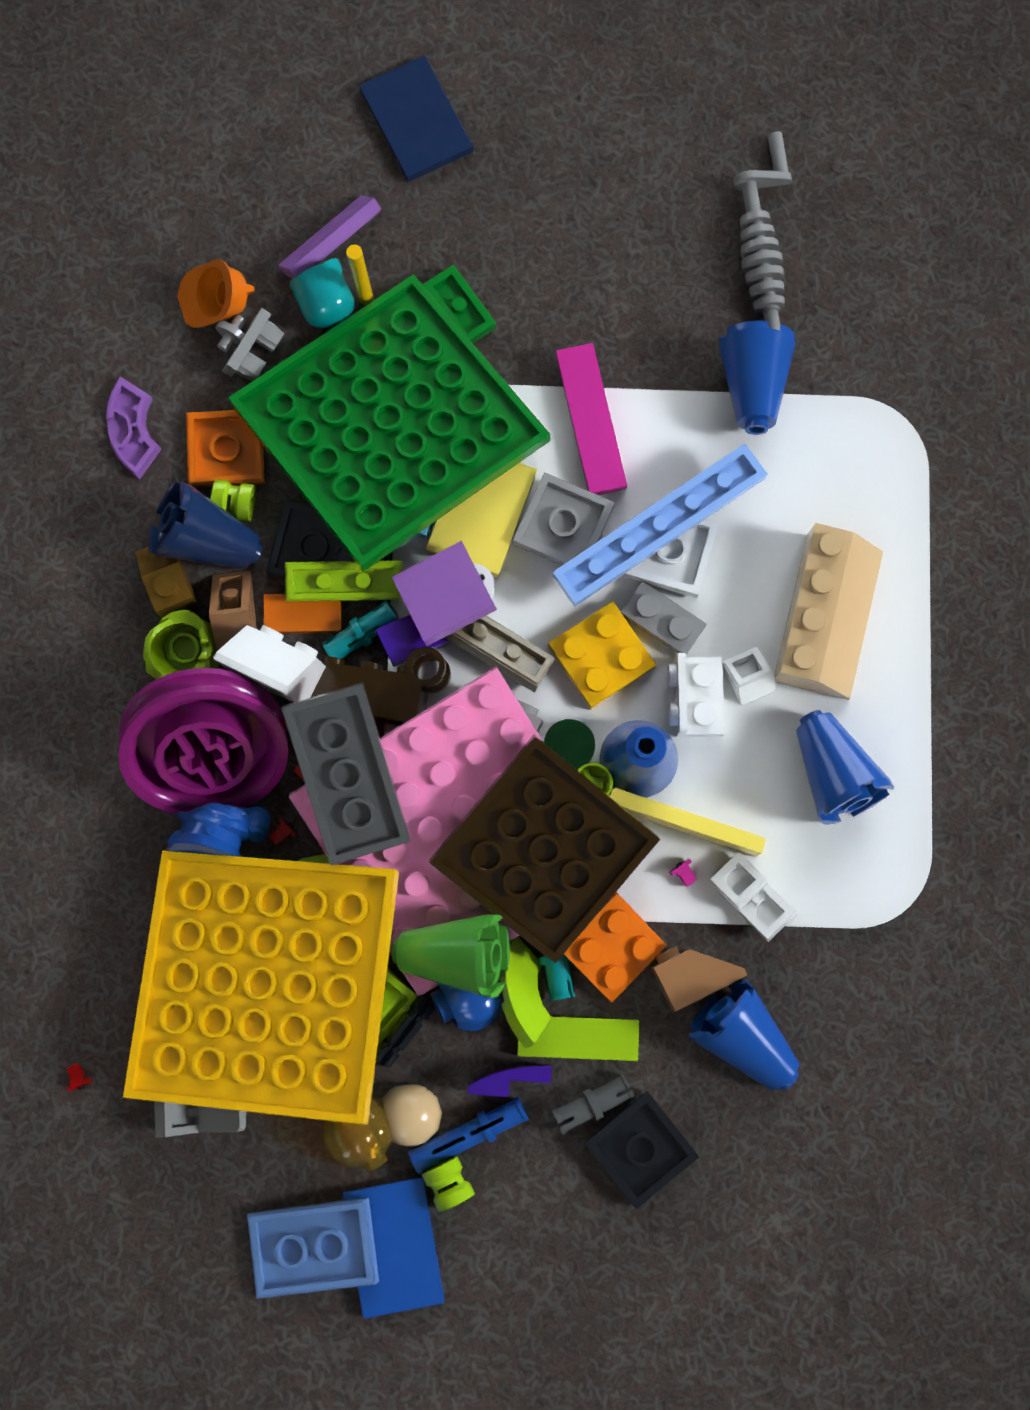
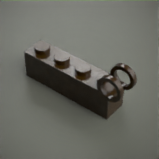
(391, 695)

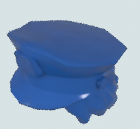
(219, 829)

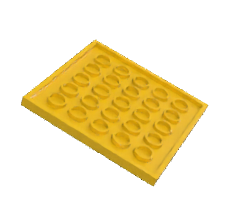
(263, 986)

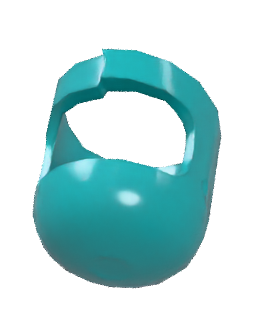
(323, 294)

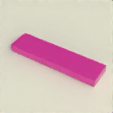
(591, 419)

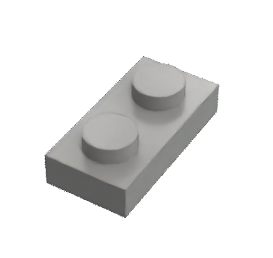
(663, 619)

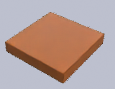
(222, 449)

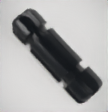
(404, 1031)

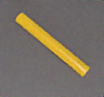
(360, 274)

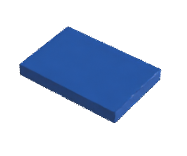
(403, 1249)

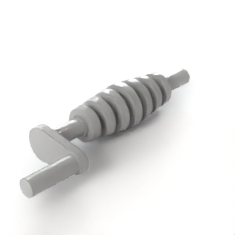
(759, 247)

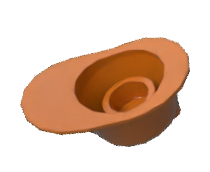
(212, 293)

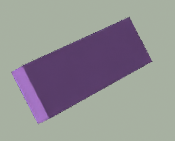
(330, 236)

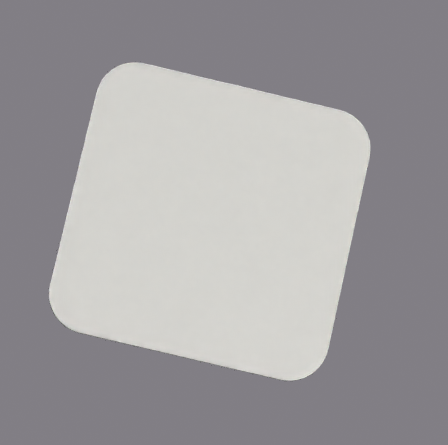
(826, 464)

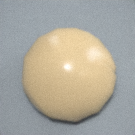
(412, 1114)

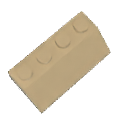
(829, 612)

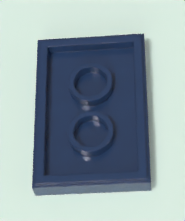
(416, 118)

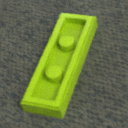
(341, 581)
(586, 1039)

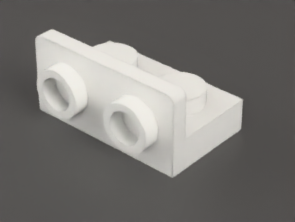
(698, 696)

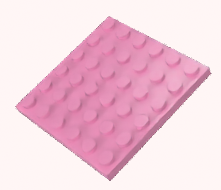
(440, 771)

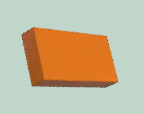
(302, 616)

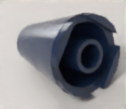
(201, 531)

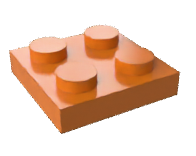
(614, 948)

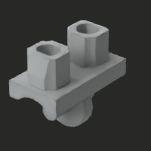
(259, 331)

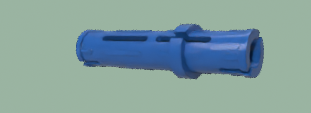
(424, 1156)

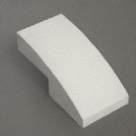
(753, 896)

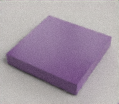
(444, 593)

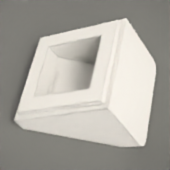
(749, 675)

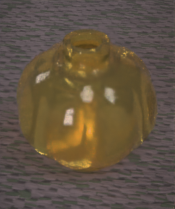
(359, 1144)

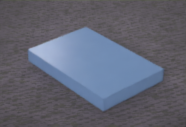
(313, 1248)

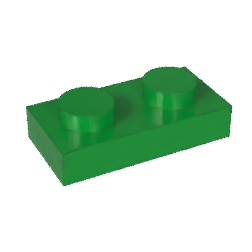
(461, 303)

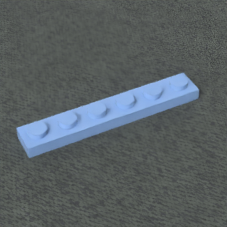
(659, 525)

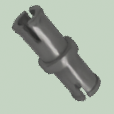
(592, 1104)

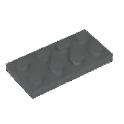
(346, 773)

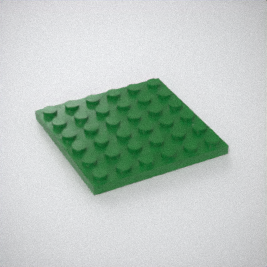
(389, 421)

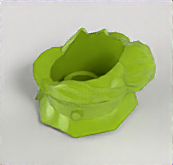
(179, 644)

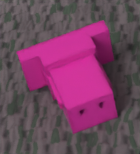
(684, 872)

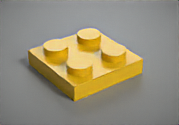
(602, 655)

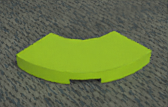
(521, 994)

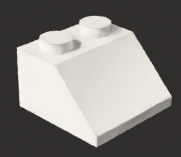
(272, 663)

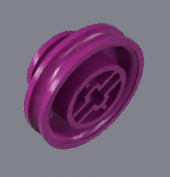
(202, 741)

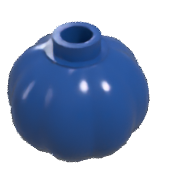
(466, 1009)

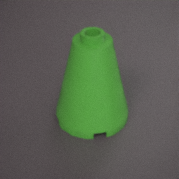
(457, 954)

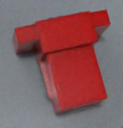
(282, 832)
(77, 1078)

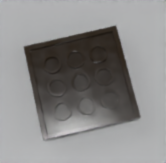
(544, 849)

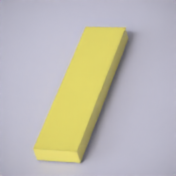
(689, 823)

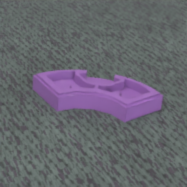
(125, 422)

